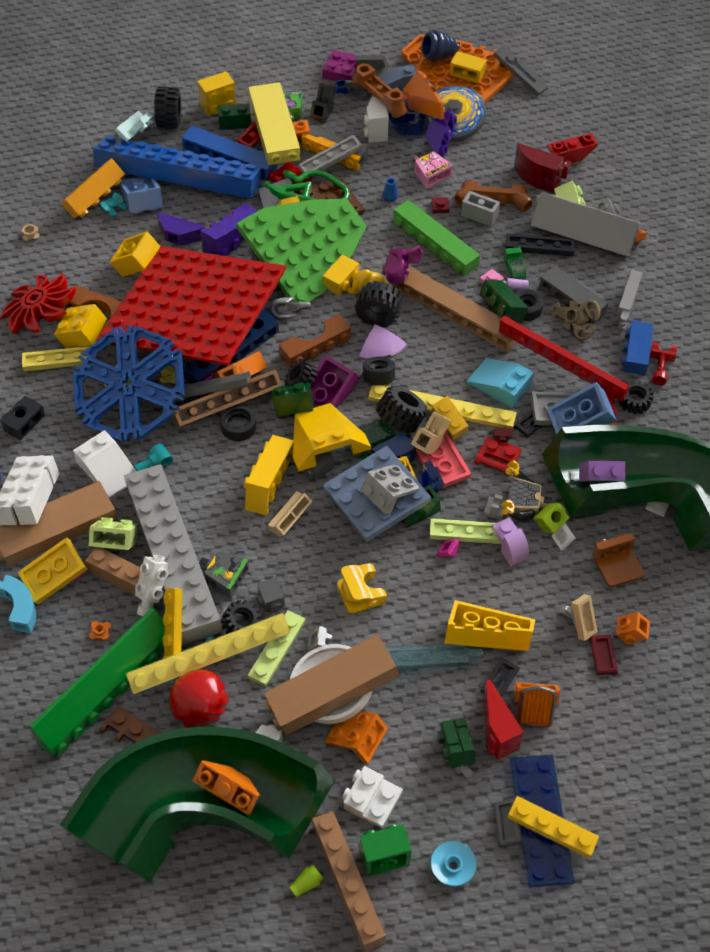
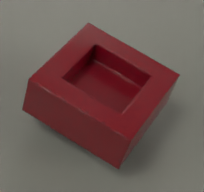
(440, 205)
(502, 434)

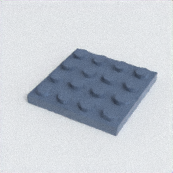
(359, 509)

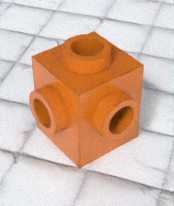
(633, 628)

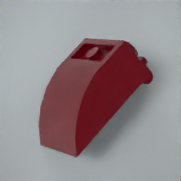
(540, 168)

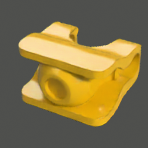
(355, 592)

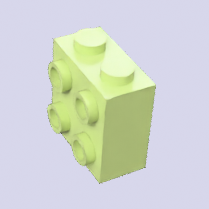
(112, 534)

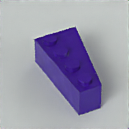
(224, 236)

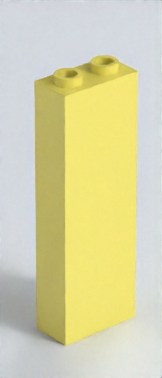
(274, 123)

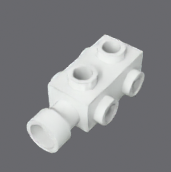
(150, 582)

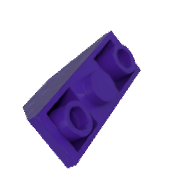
(440, 132)
(178, 230)

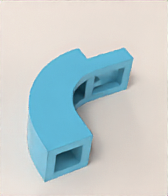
(24, 610)

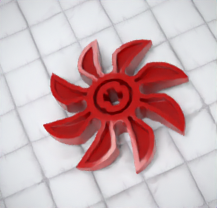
(38, 303)

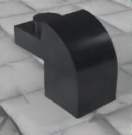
(324, 104)

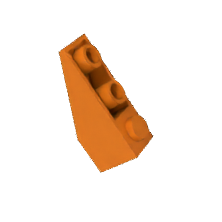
(252, 363)

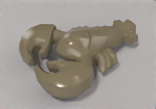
(577, 316)

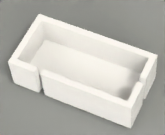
(27, 489)

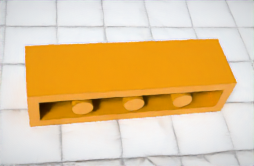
(92, 188)

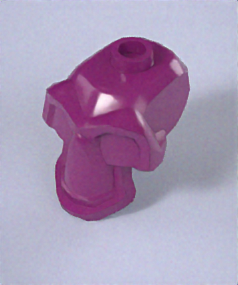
(398, 264)

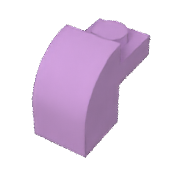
(513, 541)

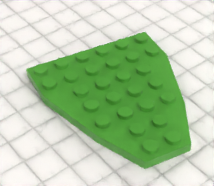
(305, 239)

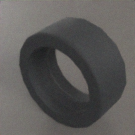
(238, 434)

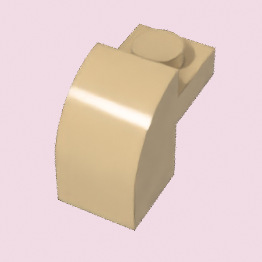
(431, 437)

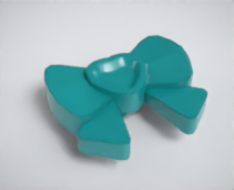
(109, 205)

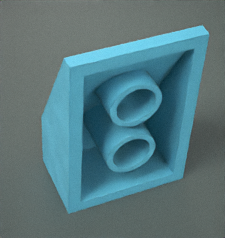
(502, 380)

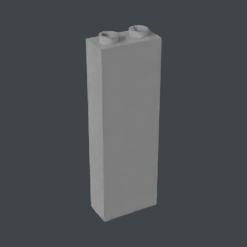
(584, 223)

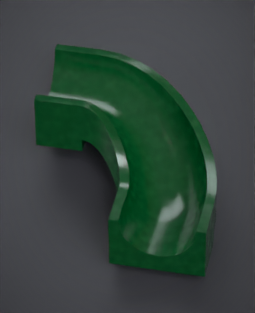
(150, 794)

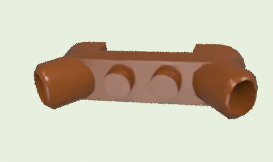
(391, 98)
(516, 194)

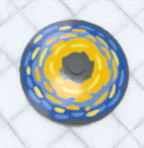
(467, 107)

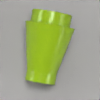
(306, 881)

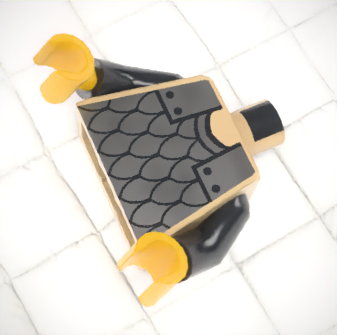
(523, 496)

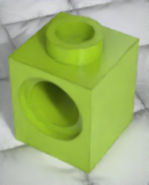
(544, 519)

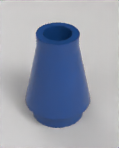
(390, 190)

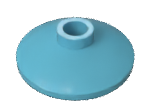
(455, 853)

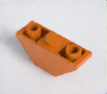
(227, 785)

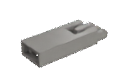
(628, 299)

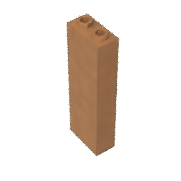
(60, 519)
(331, 685)

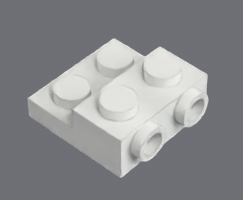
(371, 797)

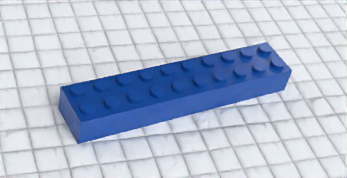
(179, 166)

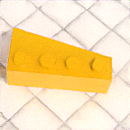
(267, 474)
(488, 628)

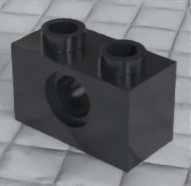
(22, 418)

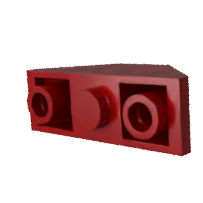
(575, 148)

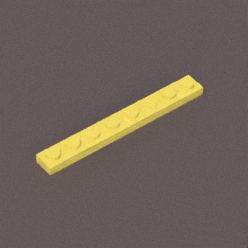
(469, 411)
(207, 653)

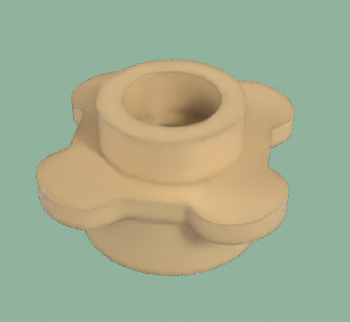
(30, 232)

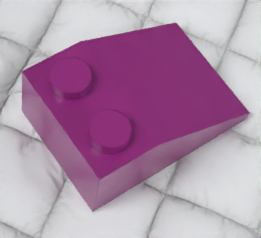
(332, 383)

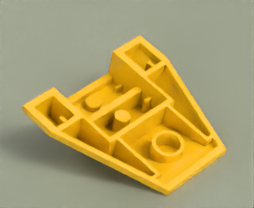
(324, 431)

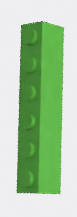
(436, 237)

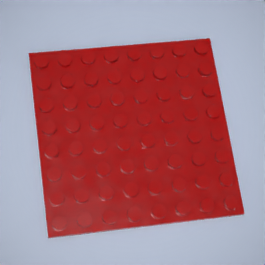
(197, 302)

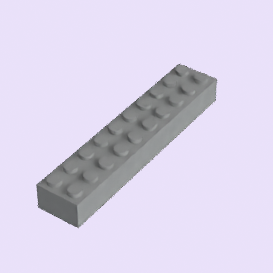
(168, 537)

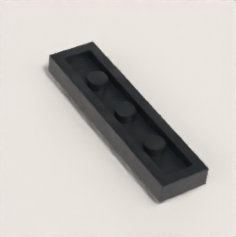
(541, 244)

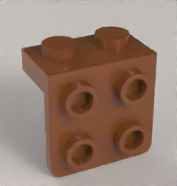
(617, 560)

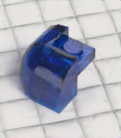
(409, 123)

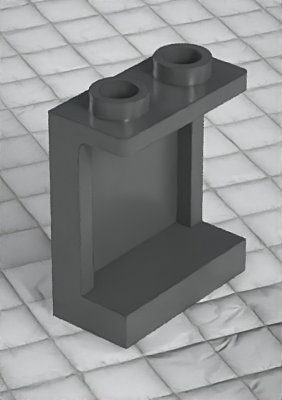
(378, 62)

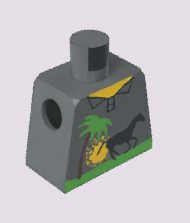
(225, 572)

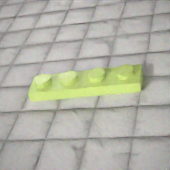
(463, 530)
(275, 651)

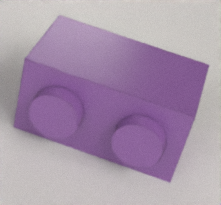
(602, 471)

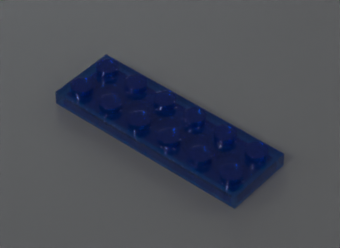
(545, 859)

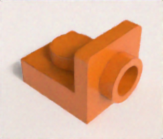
(301, 128)

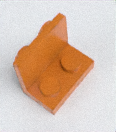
(359, 733)

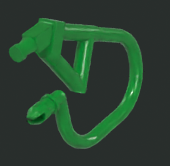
(283, 191)

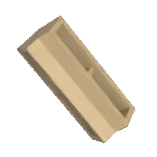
(289, 514)

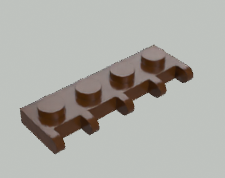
(128, 726)

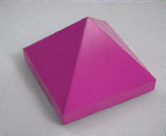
(449, 548)

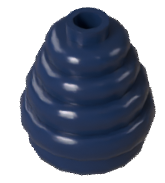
(438, 46)

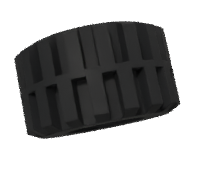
(167, 107)
(378, 304)
(401, 409)

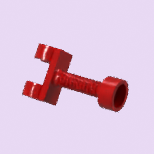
(660, 377)

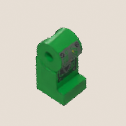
(514, 263)

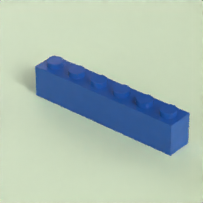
(215, 146)

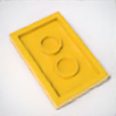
(52, 570)

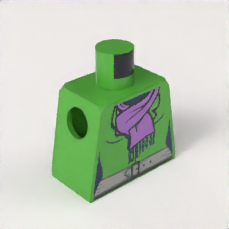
(294, 102)

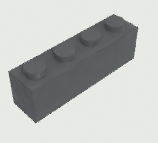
(567, 289)

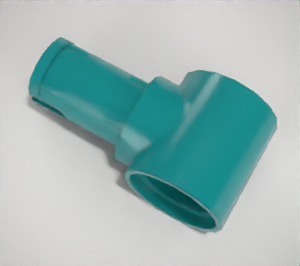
(157, 455)

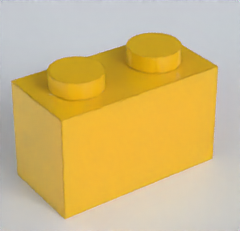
(468, 67)
(340, 275)
(458, 425)

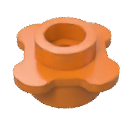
(103, 635)

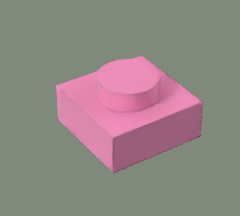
(491, 275)

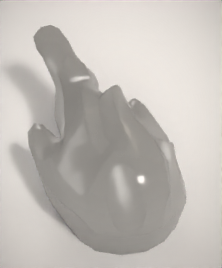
(285, 306)

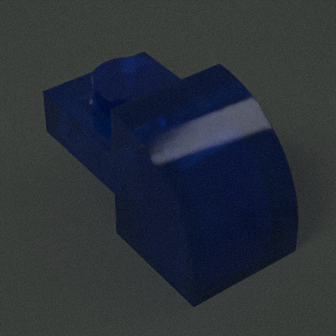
(430, 476)

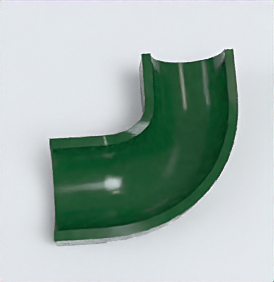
(657, 469)

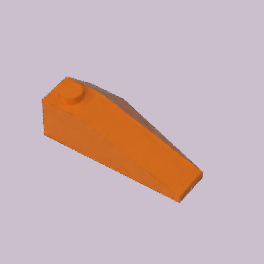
(422, 98)

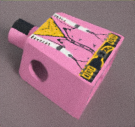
(431, 168)

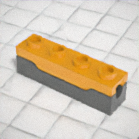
(320, 140)

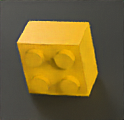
(216, 91)
(134, 254)
(80, 326)

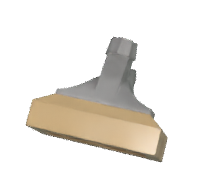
(583, 616)

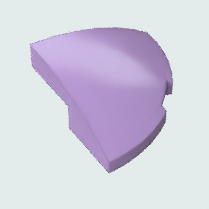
(381, 344)

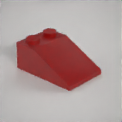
(501, 727)

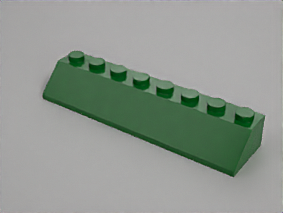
(99, 685)

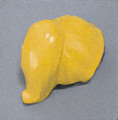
(364, 277)

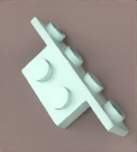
(134, 124)

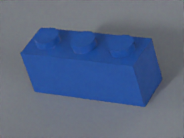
(637, 347)

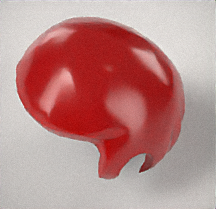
(198, 698)

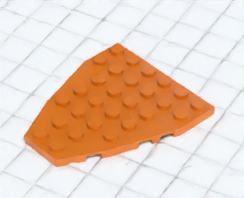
(439, 75)

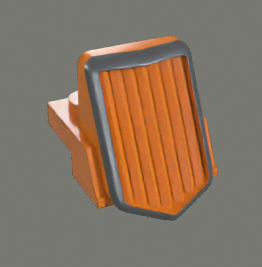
(536, 703)

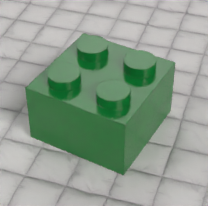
(385, 849)

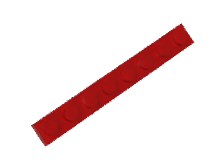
(563, 358)

